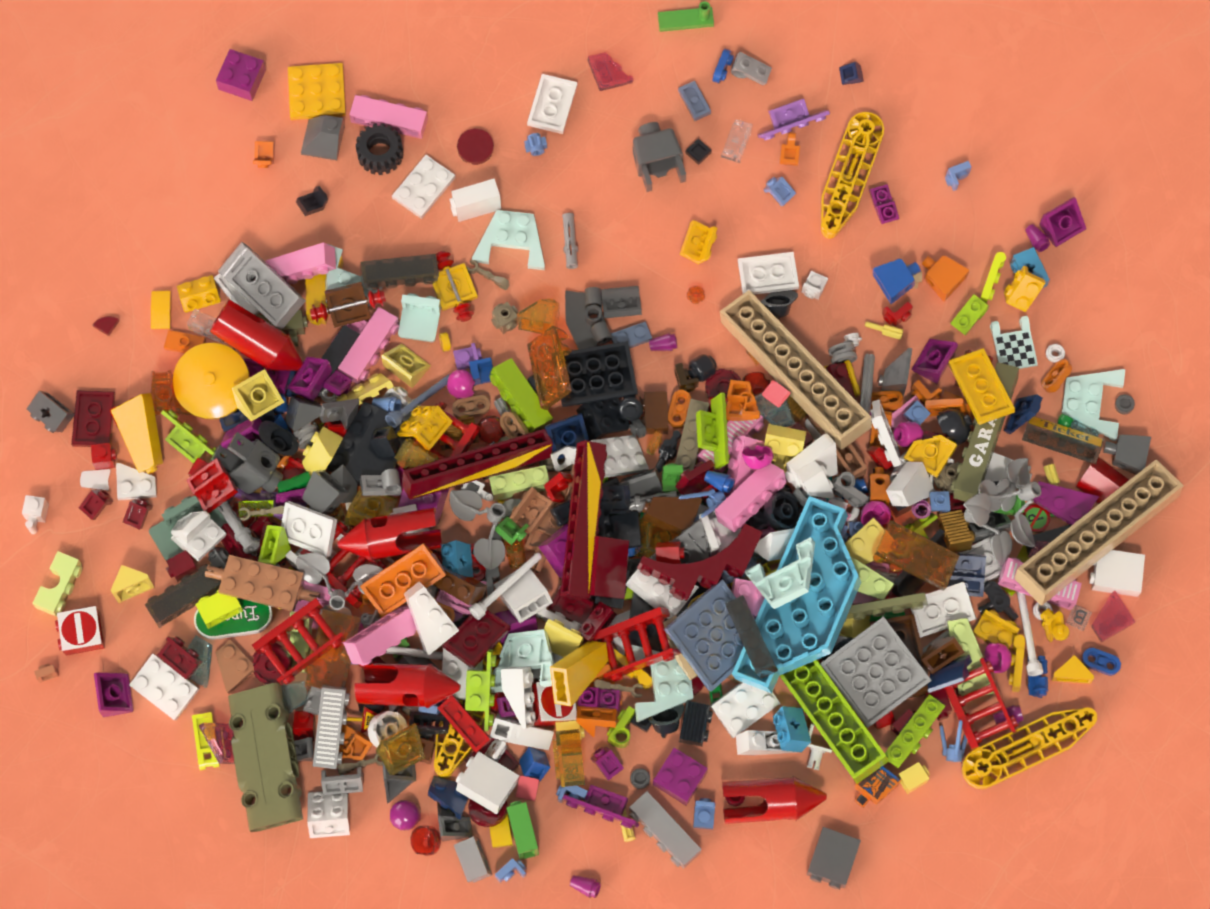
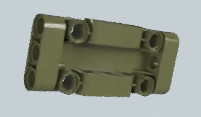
(265, 757)

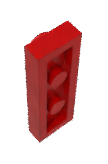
(464, 723)

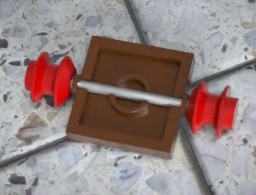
(347, 304)

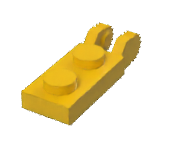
(1017, 661)
(641, 676)

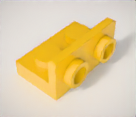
(995, 629)

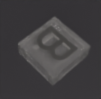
(1078, 617)

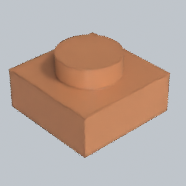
(46, 673)

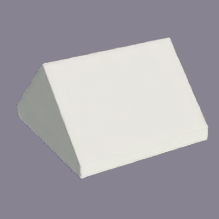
(774, 544)

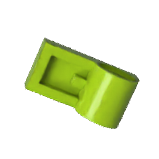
(970, 314)
(624, 719)

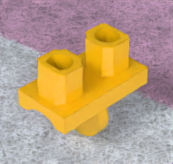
(1054, 625)

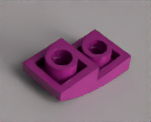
(883, 204)
(600, 698)

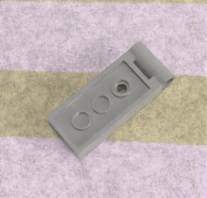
(267, 292)

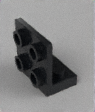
(621, 526)

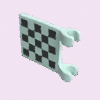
(1015, 347)

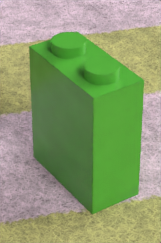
(522, 830)

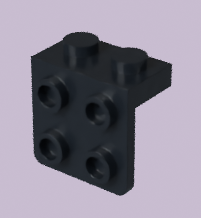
(602, 418)

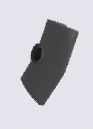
(585, 330)

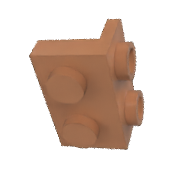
(531, 510)

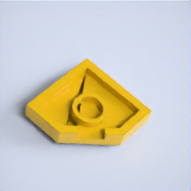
(932, 452)

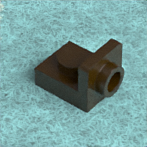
(682, 379)

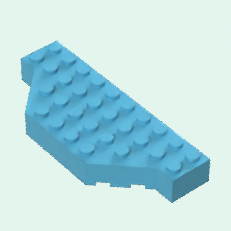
(812, 622)

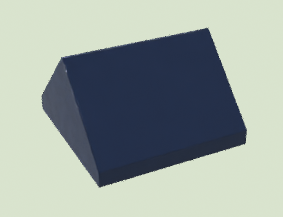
(567, 432)

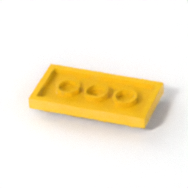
(981, 386)

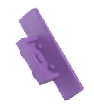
(789, 116)

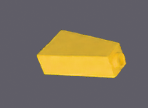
(315, 294)
(140, 432)
(576, 671)

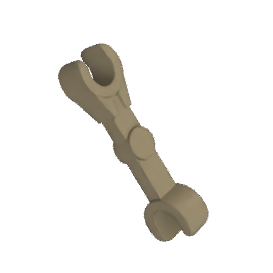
(502, 282)
(276, 510)
(603, 685)
(348, 767)

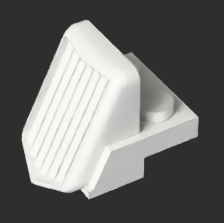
(197, 534)

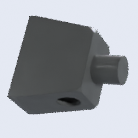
(1129, 452)
(324, 492)

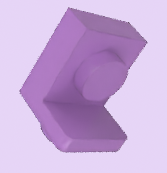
(465, 355)

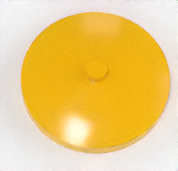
(206, 380)

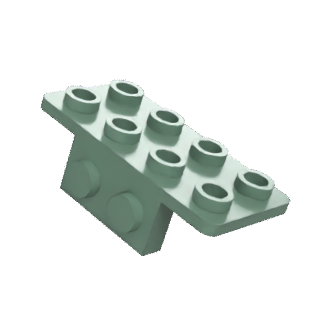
(162, 531)

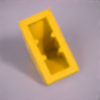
(1074, 672)

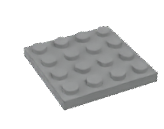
(875, 672)

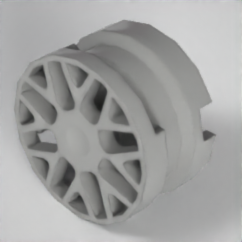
(842, 352)
(305, 434)

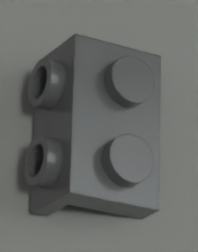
(621, 302)

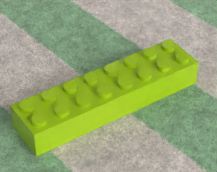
(835, 720)

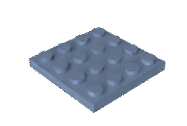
(708, 636)

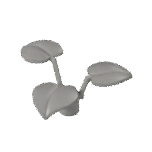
(1018, 475)
(465, 506)
(978, 512)
(317, 565)

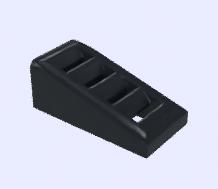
(421, 717)

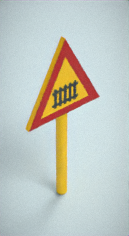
(366, 718)

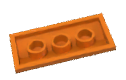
(389, 585)

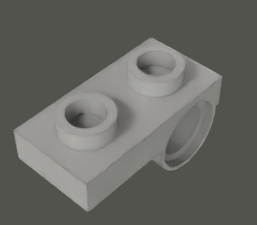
(748, 67)
(385, 484)
(849, 492)

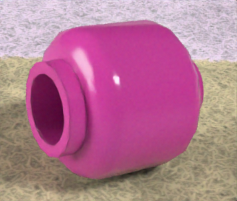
(907, 433)

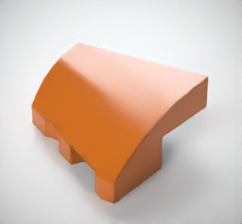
(741, 402)
(355, 743)

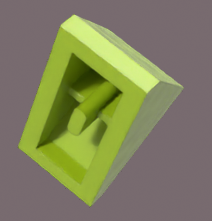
(274, 545)

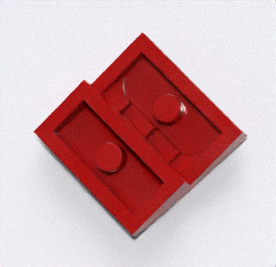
(212, 485)

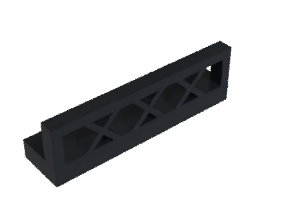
(908, 584)

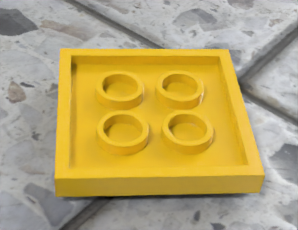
(316, 91)

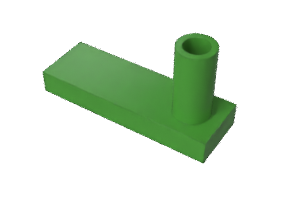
(686, 19)

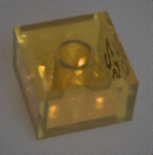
(568, 758)

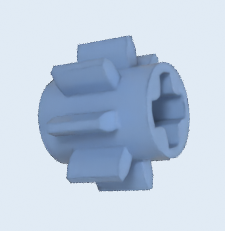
(535, 144)

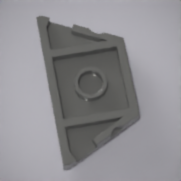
(693, 542)

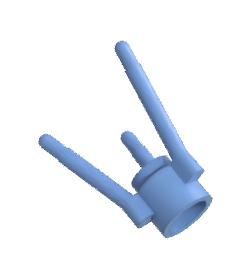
(712, 501)
(954, 752)

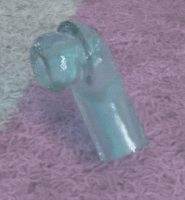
(1080, 427)

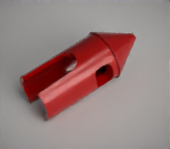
(256, 338)
(385, 537)
(404, 685)
(782, 797)

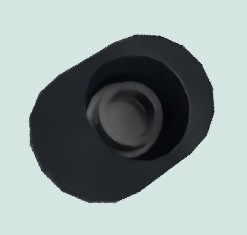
(780, 302)
(278, 439)
(667, 721)

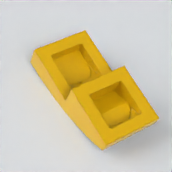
(160, 310)
(501, 834)

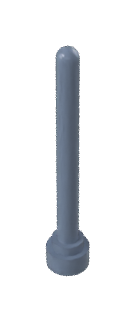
(395, 417)

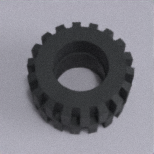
(374, 136)

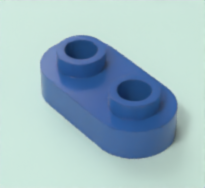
(720, 71)
(1101, 660)

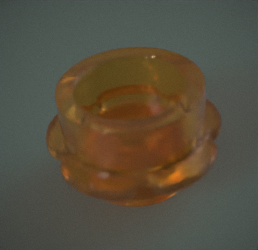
(695, 290)

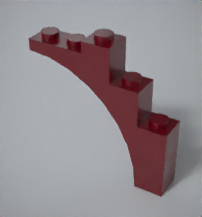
(707, 572)

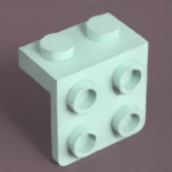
(419, 317)

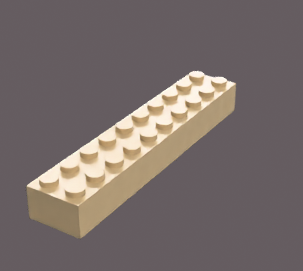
(795, 369)
(1098, 532)

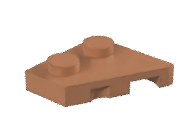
(233, 665)

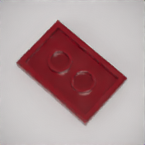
(92, 418)
(609, 567)
(476, 638)

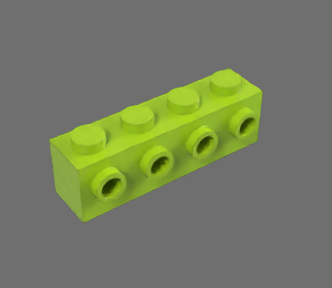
(520, 395)

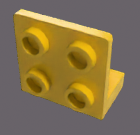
(426, 425)

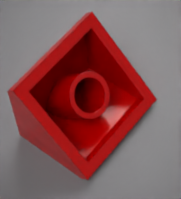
(1101, 480)

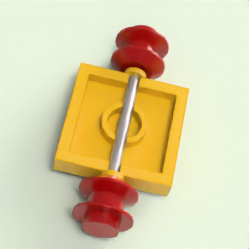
(454, 287)

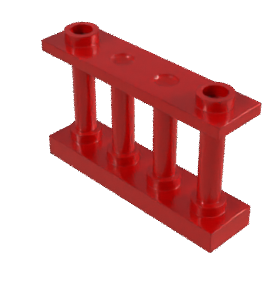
(458, 447)
(340, 581)
(296, 622)
(623, 631)
(968, 719)

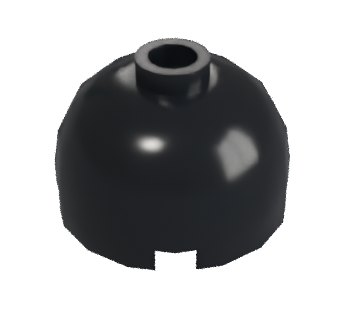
(955, 424)
(782, 511)

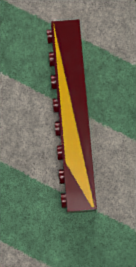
(476, 464)
(583, 519)

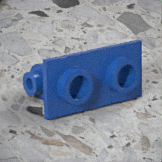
(1037, 684)

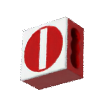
(79, 630)
(548, 712)

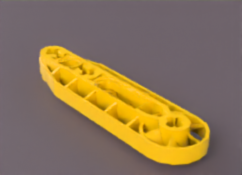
(846, 183)
(450, 736)
(1038, 741)

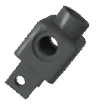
(657, 153)
(251, 464)

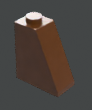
(671, 512)

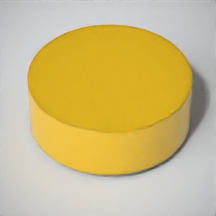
(444, 341)

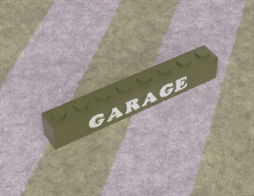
(982, 443)

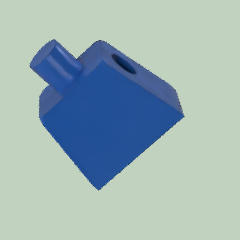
(895, 278)

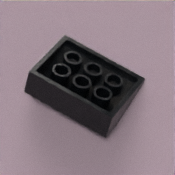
(599, 374)
(356, 450)

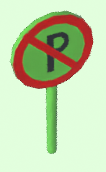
(1037, 517)

